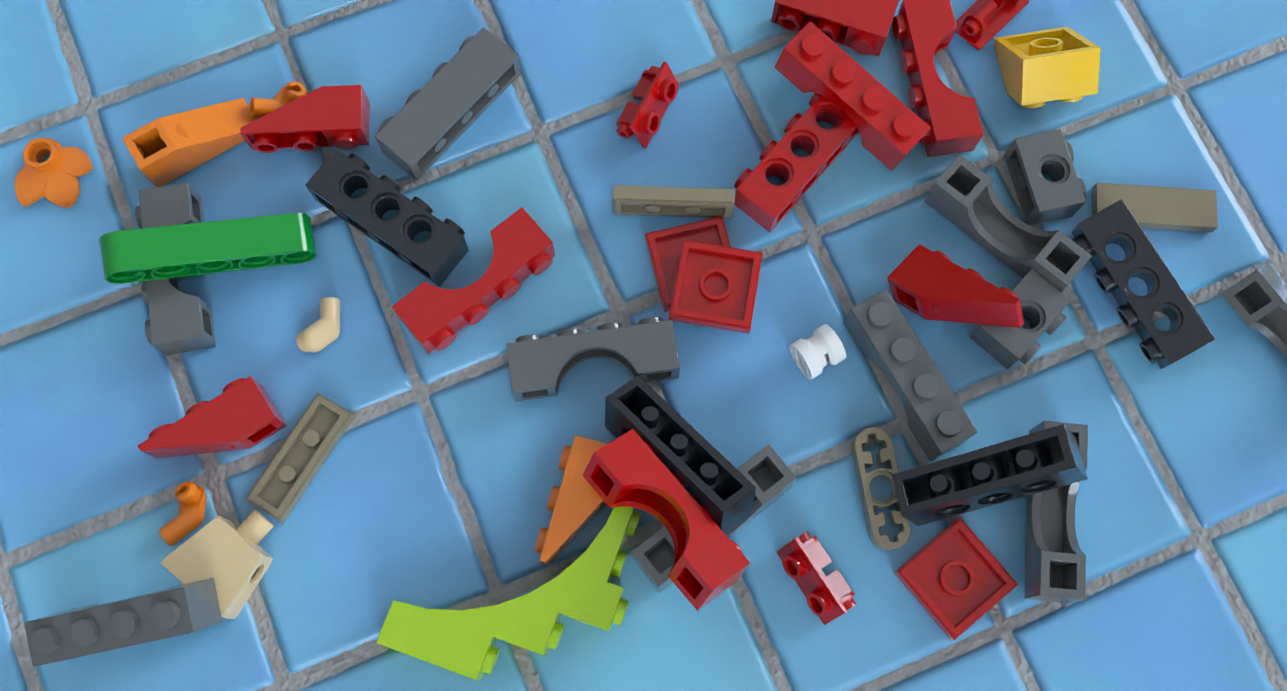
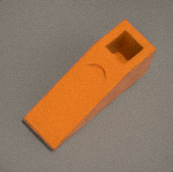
(187, 139)
(572, 503)

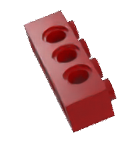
(769, 202)

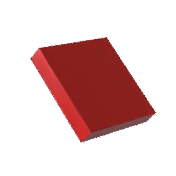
(665, 249)
(715, 286)
(955, 579)

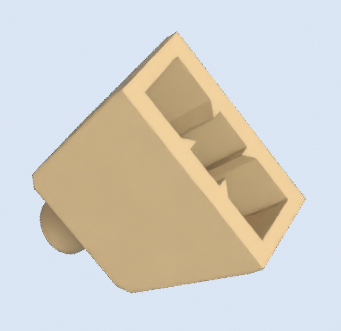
(228, 556)

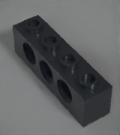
(343, 175)
(1163, 294)
(683, 451)
(990, 476)

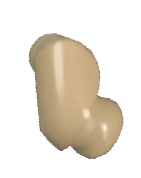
(324, 330)

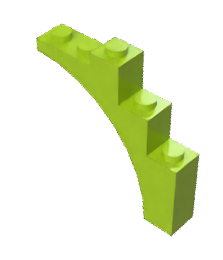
(466, 638)

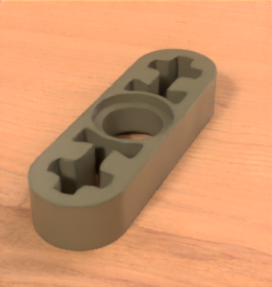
(863, 460)

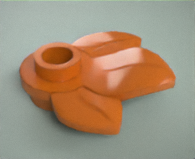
(54, 177)

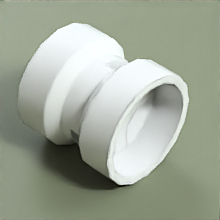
(817, 351)

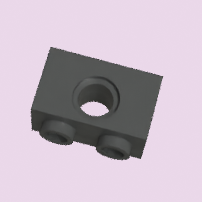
(1038, 197)
(1041, 306)

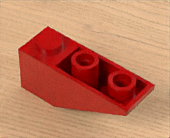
(847, 22)
(319, 119)
(946, 292)
(228, 422)

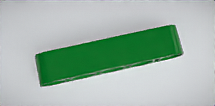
(206, 247)

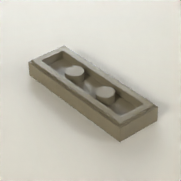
(673, 201)
(1161, 206)
(300, 457)

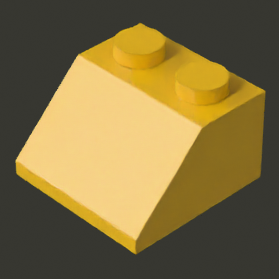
(1048, 66)

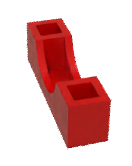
(924, 31)
(822, 67)
(438, 314)
(633, 476)

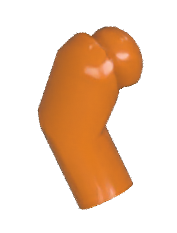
(259, 106)
(191, 513)

